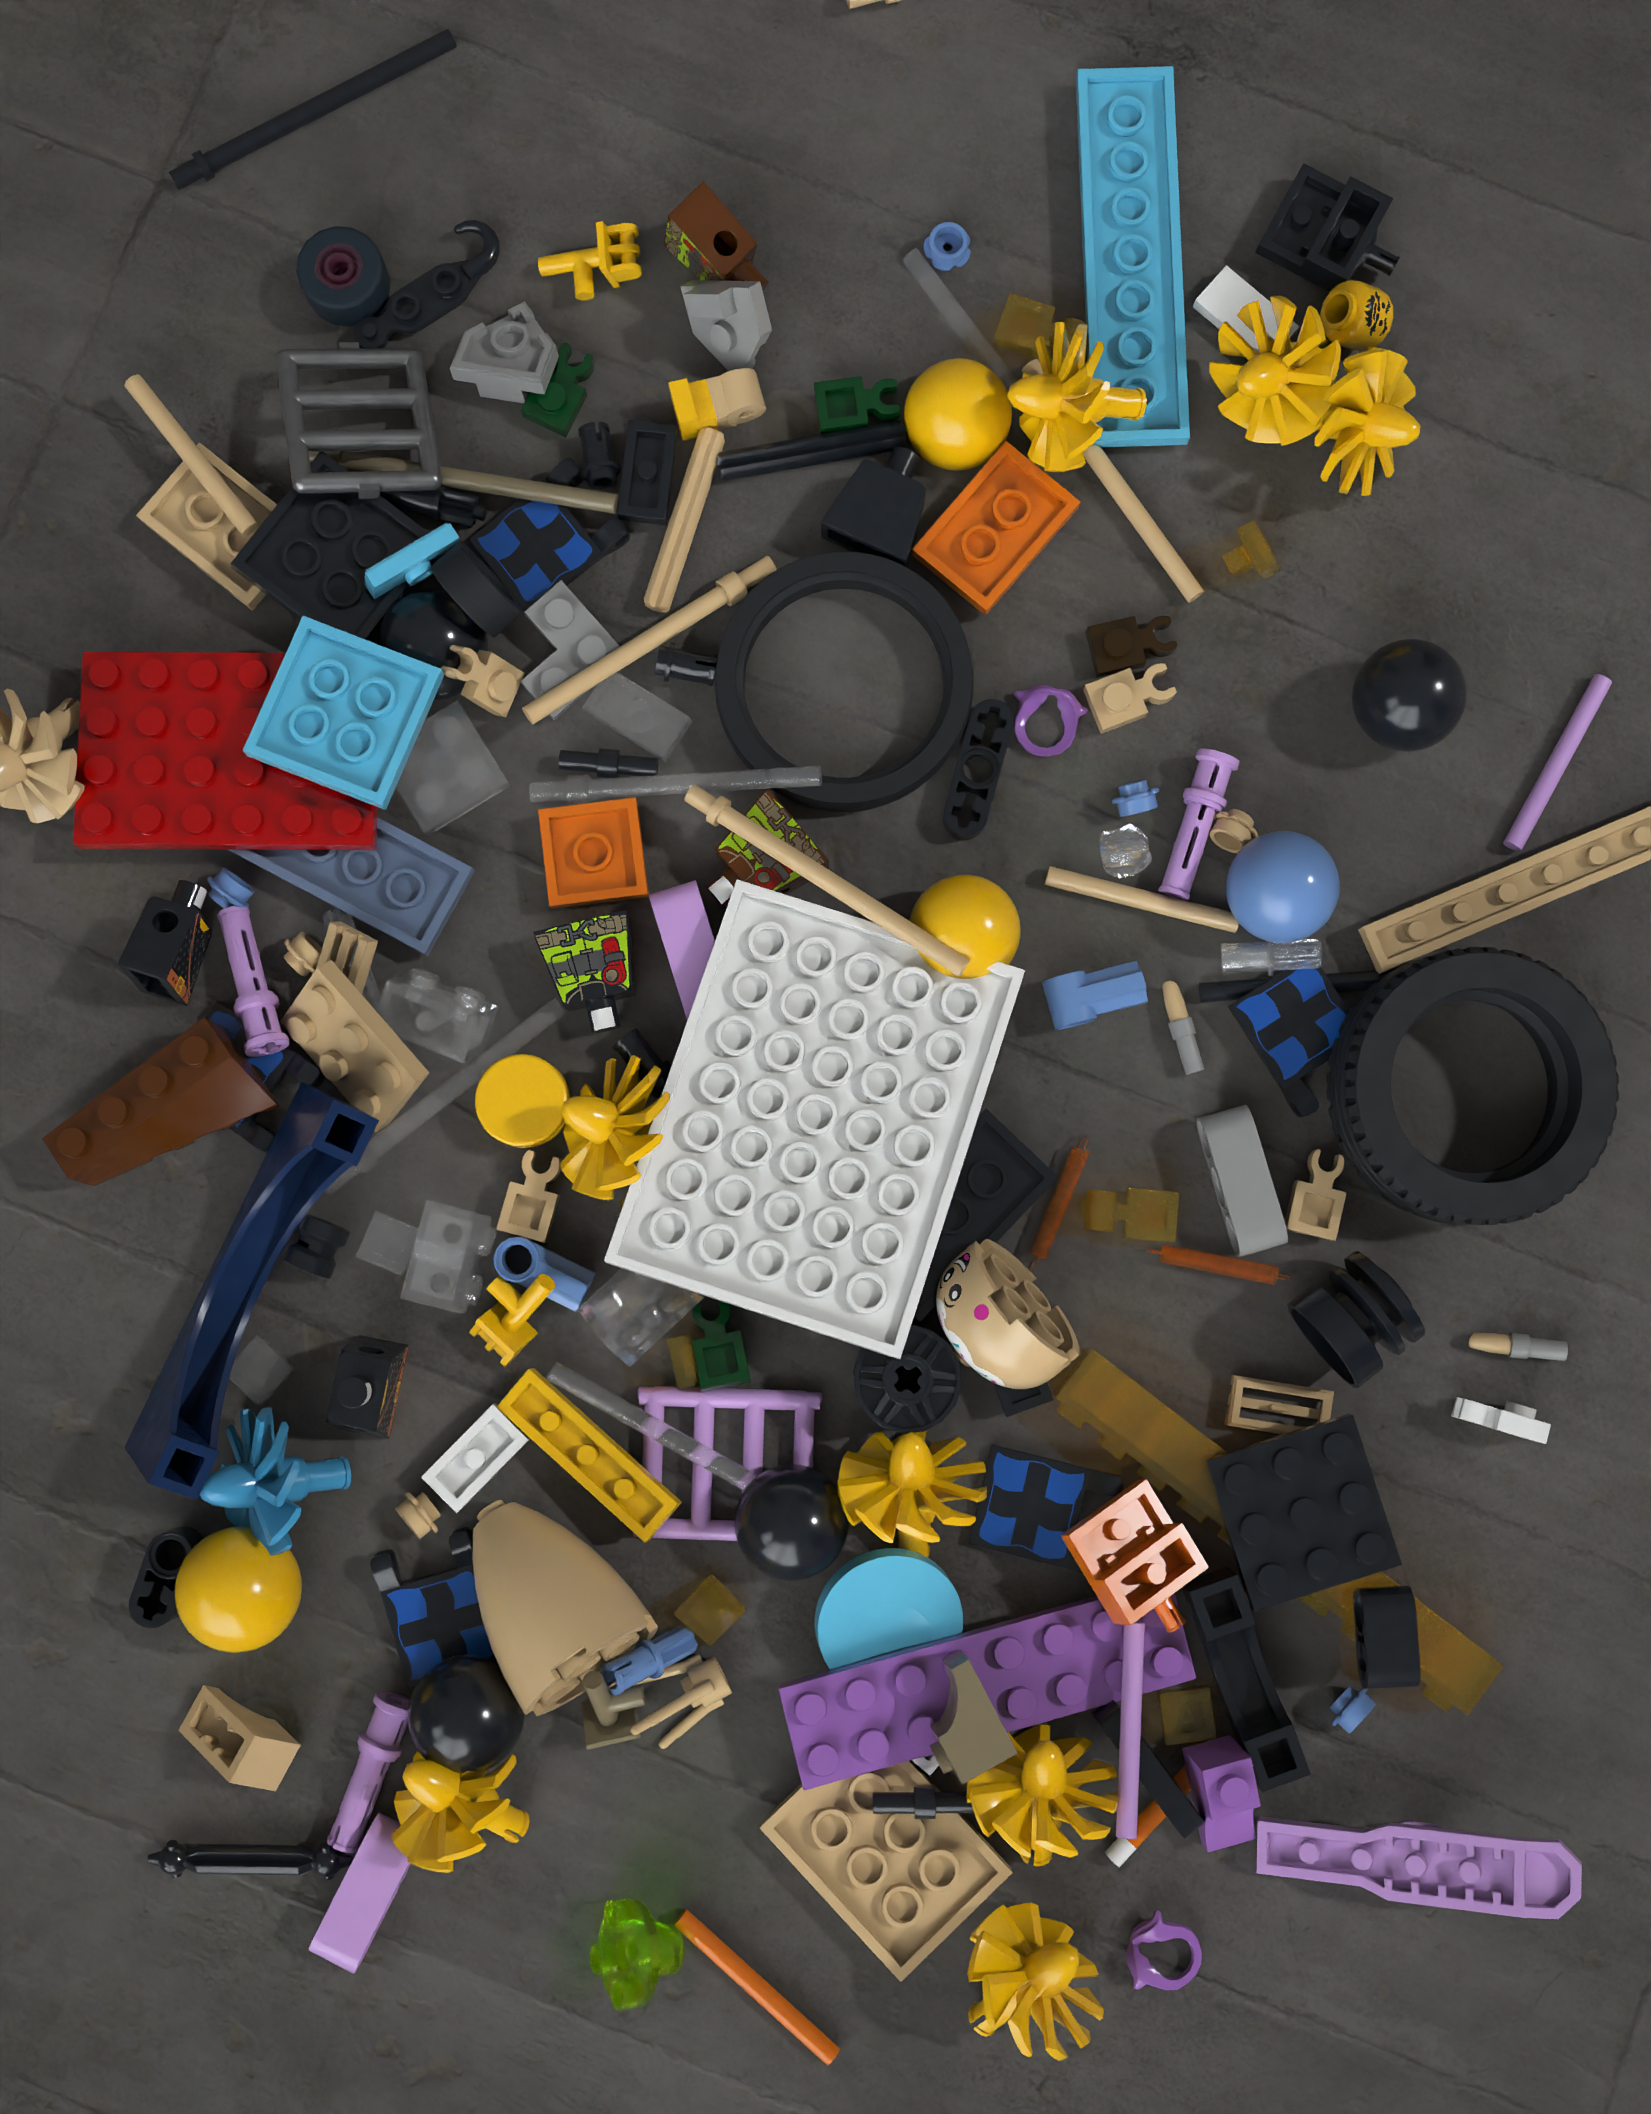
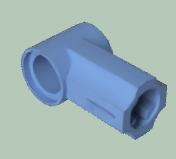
(1082, 997)
(570, 1278)

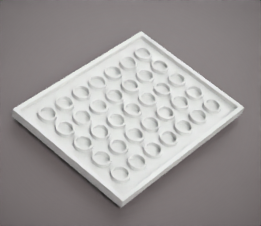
(814, 1121)

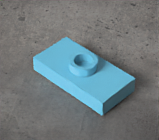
(411, 562)

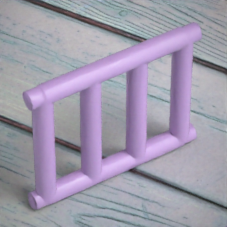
(755, 1403)

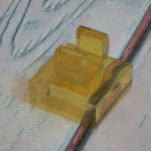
(1254, 553)

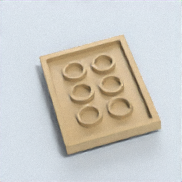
(887, 1875)

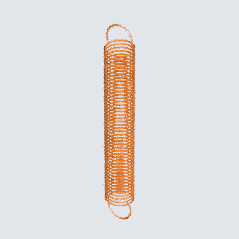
(1065, 1204)
(1166, 1254)

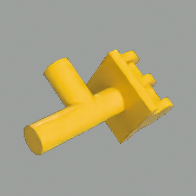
(605, 256)
(506, 1323)

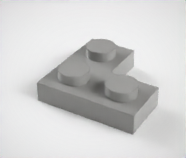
(573, 634)

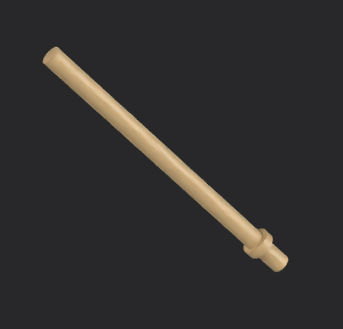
(720, 812)

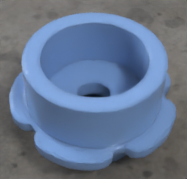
(945, 234)
(1135, 798)
(229, 889)
(1351, 1708)

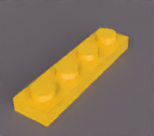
(589, 1454)

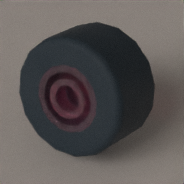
(358, 287)

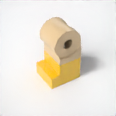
(716, 401)

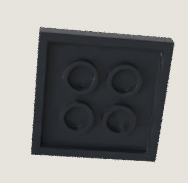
(317, 552)
(1302, 1512)

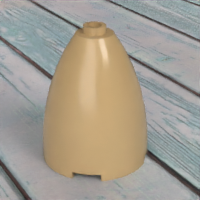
(549, 1605)

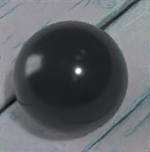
(425, 628)
(1409, 695)
(791, 1522)
(464, 1714)

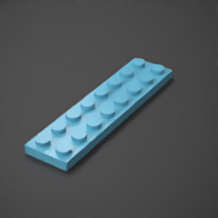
(1134, 247)

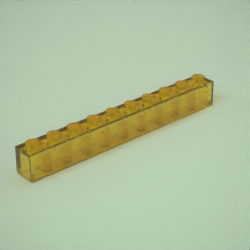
(1173, 1455)

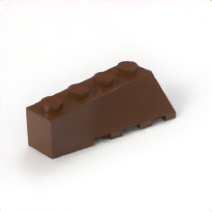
(160, 1106)

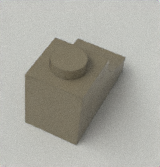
(969, 1730)

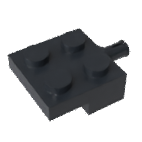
(1327, 229)

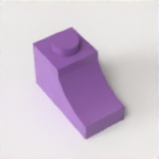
(1222, 1791)

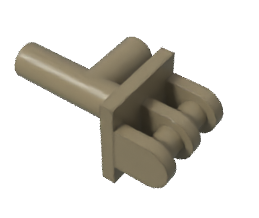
(608, 1716)

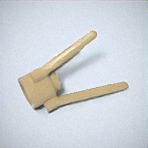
(703, 1688)

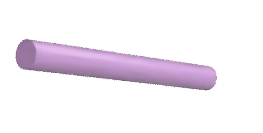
(1557, 762)
(1130, 1731)

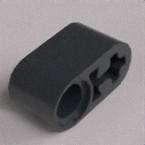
(153, 1578)
(1386, 1637)

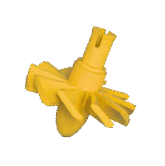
(1283, 381)
(1069, 401)
(1368, 417)
(611, 1131)
(904, 1488)
(1034, 1794)
(448, 1808)
(1027, 1973)

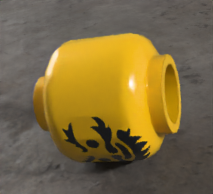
(1357, 315)

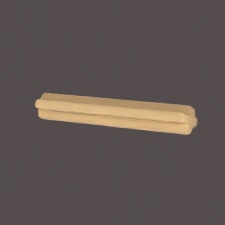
(684, 520)

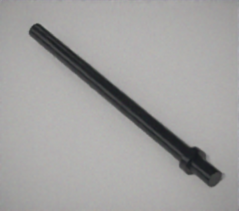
(205, 164)

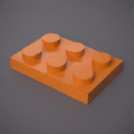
(995, 528)

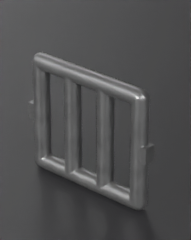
(414, 397)

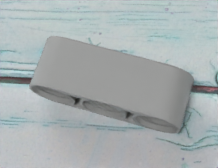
(1242, 1180)

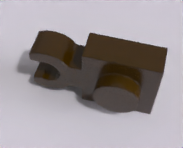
(1122, 645)

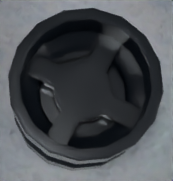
(317, 1246)

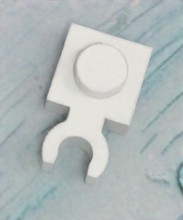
(1514, 1419)

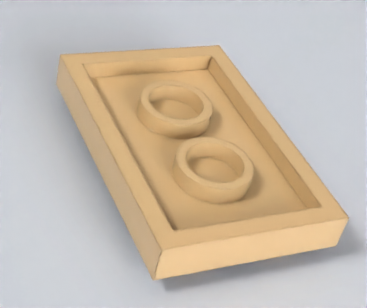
(200, 530)
(353, 1045)

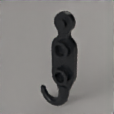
(431, 293)

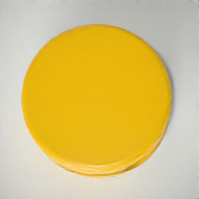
(522, 1101)

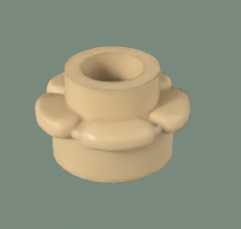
(1232, 830)
(302, 953)
(418, 1514)

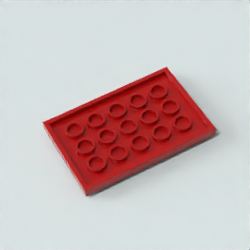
(170, 767)

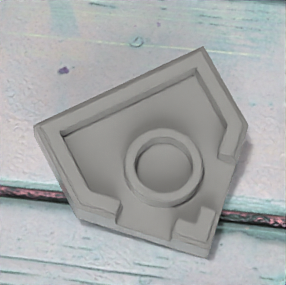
(728, 319)
(506, 357)

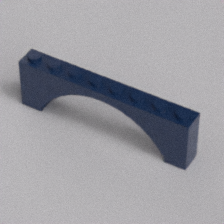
(181, 1419)

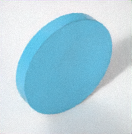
(884, 1606)

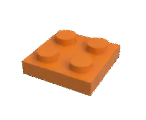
(593, 853)

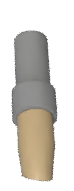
(1182, 1028)
(1519, 1346)

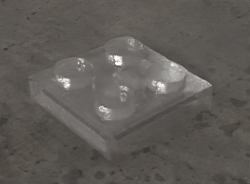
(448, 770)

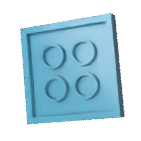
(343, 712)

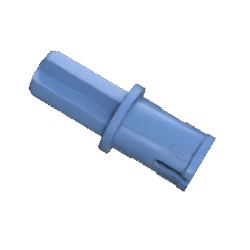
(648, 1659)

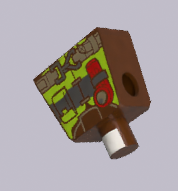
(711, 239)
(755, 866)

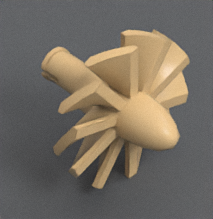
(33, 766)

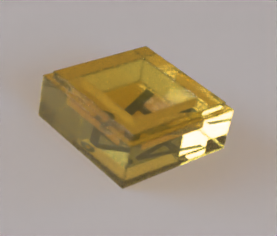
(683, 1361)
(1186, 1715)

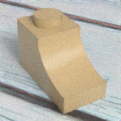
(238, 1741)

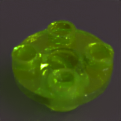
(634, 1952)

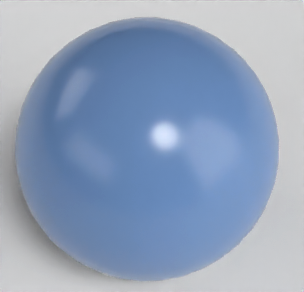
(1282, 886)

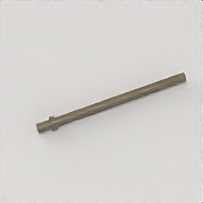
(485, 482)

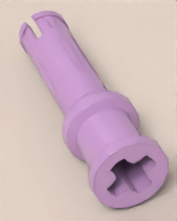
(1198, 798)
(255, 1002)
(378, 1749)

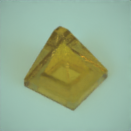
(709, 1610)

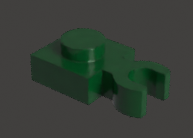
(563, 396)
(846, 404)
(719, 1355)

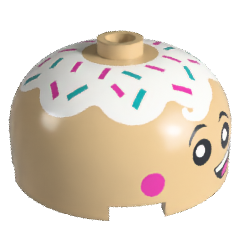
(1002, 1319)

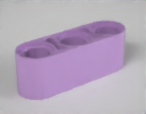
(685, 937)
(362, 1897)

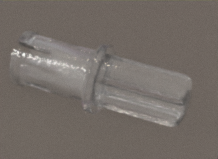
(1270, 956)

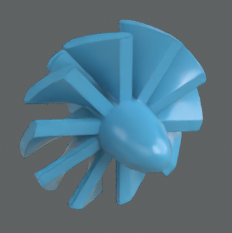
(265, 1483)

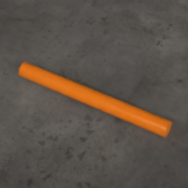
(757, 1987)

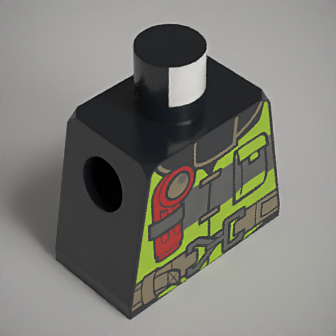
(591, 965)

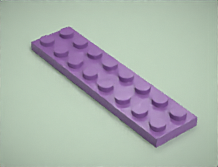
(1028, 1665)

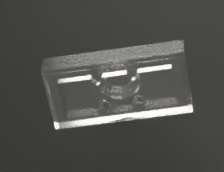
(637, 715)

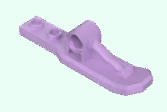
(1427, 1865)

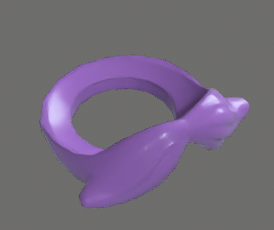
(1030, 701)
(1160, 1930)

